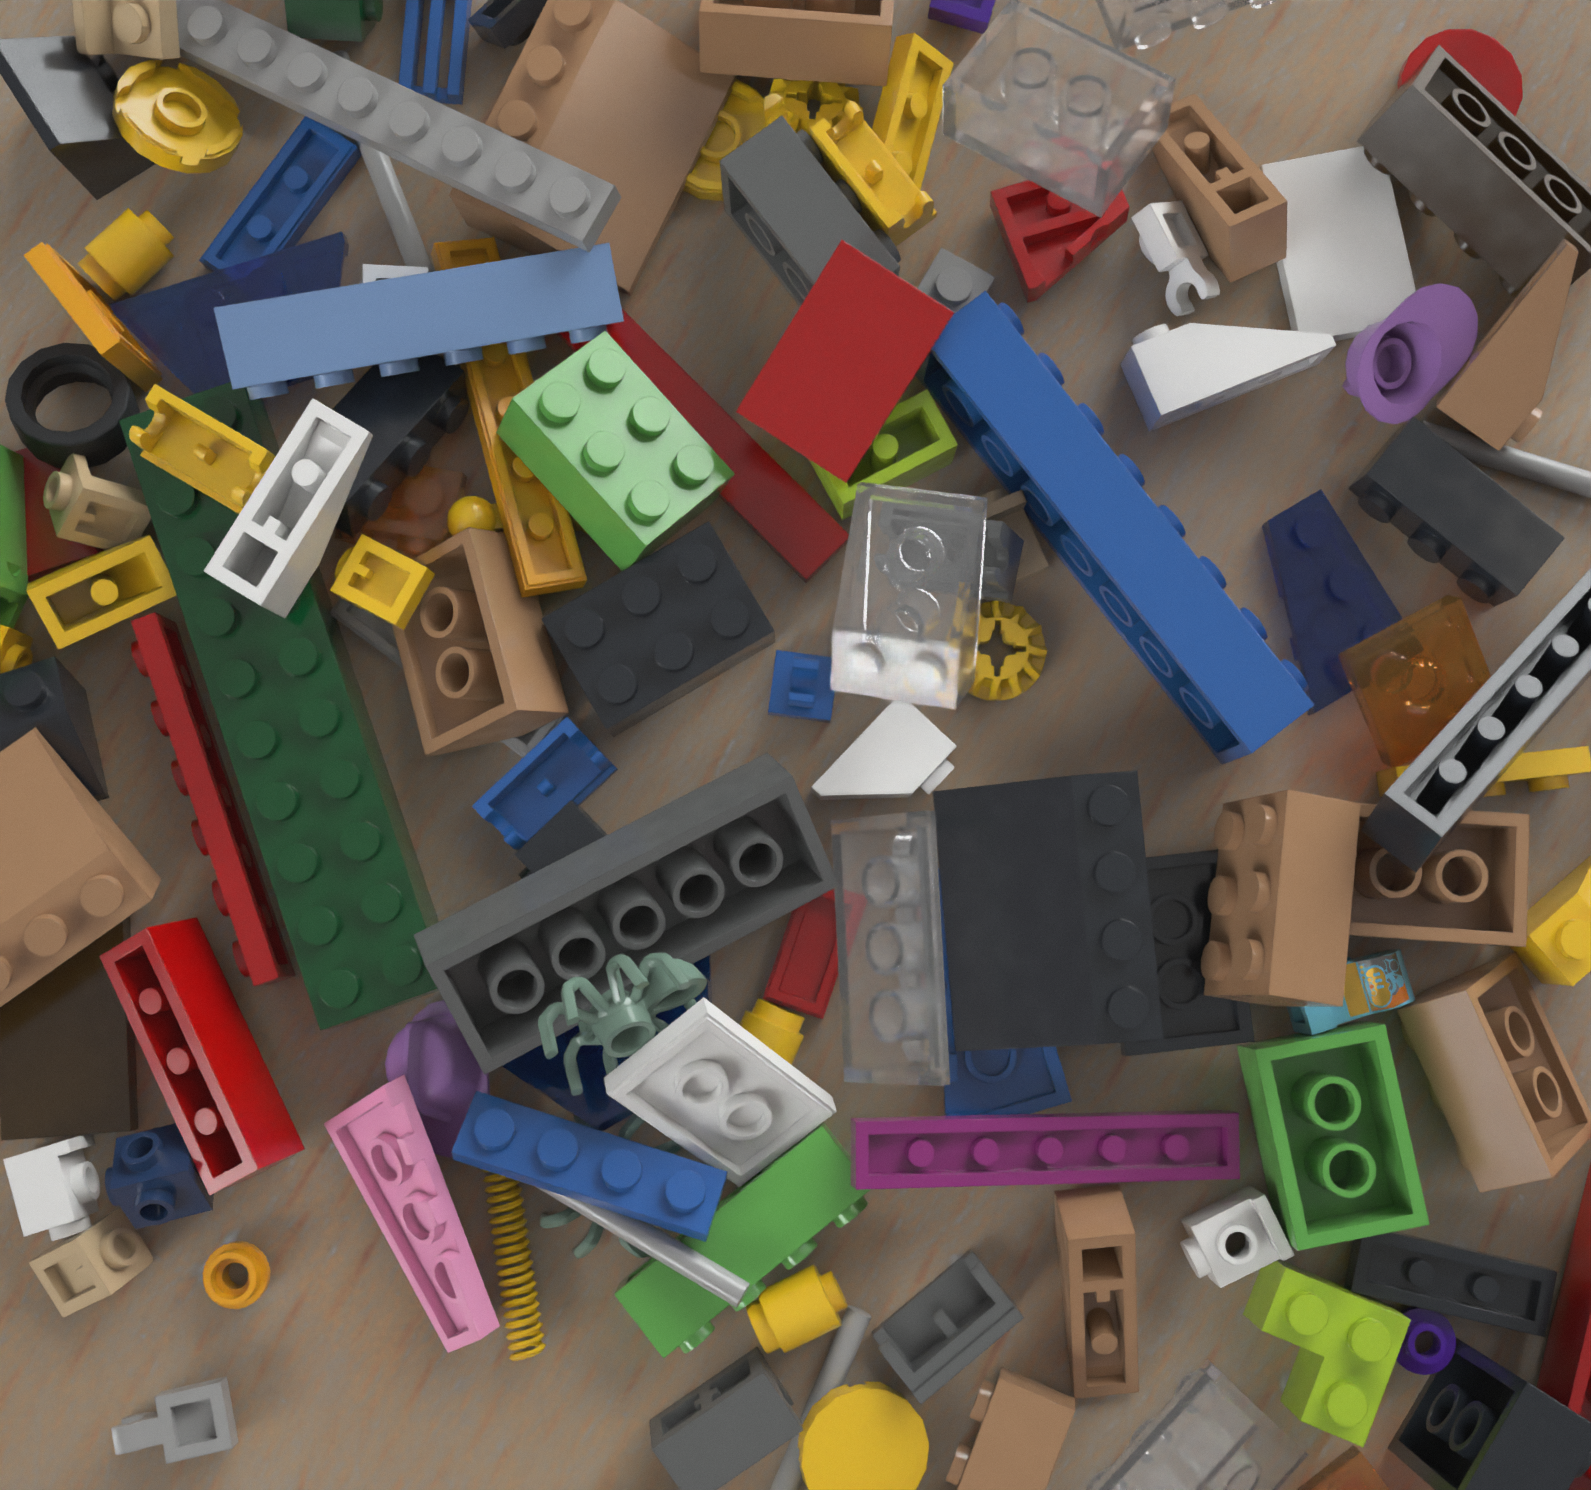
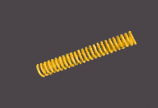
(525, 1268)

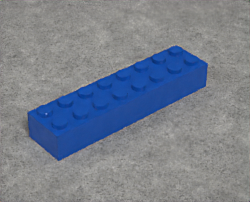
(1112, 532)

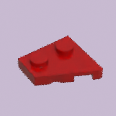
(1049, 233)

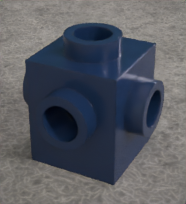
(155, 1178)

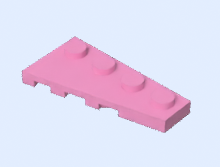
(409, 1199)

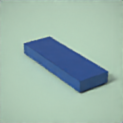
(285, 196)

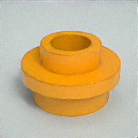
(219, 1284)

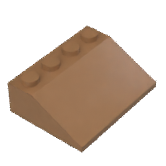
(616, 103)
(61, 866)

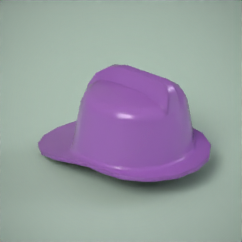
(1411, 353)
(438, 1072)

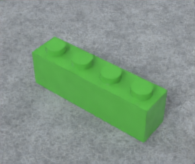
(751, 1234)

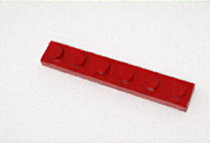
(219, 823)

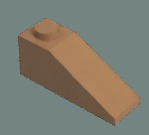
(1223, 191)
(1509, 368)
(1098, 1289)

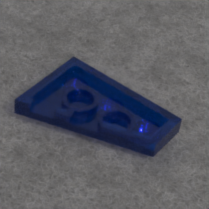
(1326, 592)

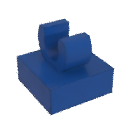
(801, 687)

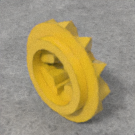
(791, 98)
(1017, 670)

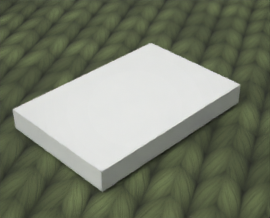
(1343, 243)
(720, 1093)

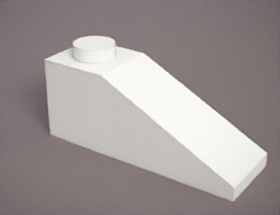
(1209, 364)
(292, 511)

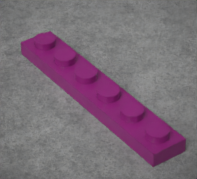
(1044, 1149)

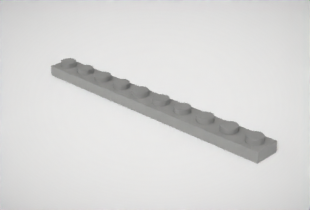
(397, 121)

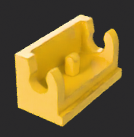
(882, 186)
(201, 450)

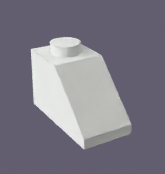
(889, 758)

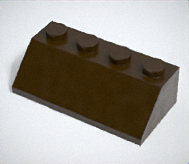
(1480, 172)

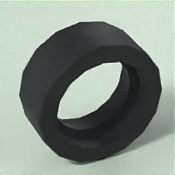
(61, 366)

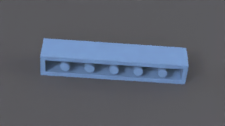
(417, 317)

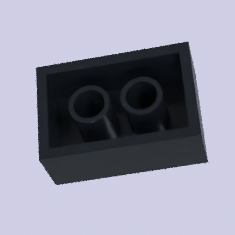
(660, 629)
(1490, 1431)

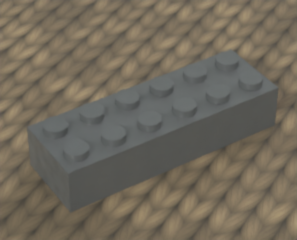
(662, 884)

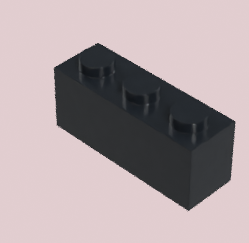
(406, 420)
(1455, 514)

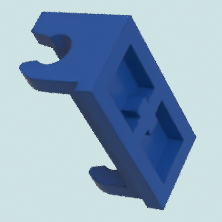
(543, 782)

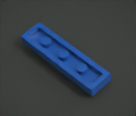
(590, 1165)

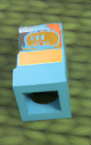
(1371, 986)

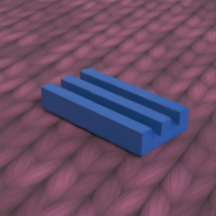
(458, 56)

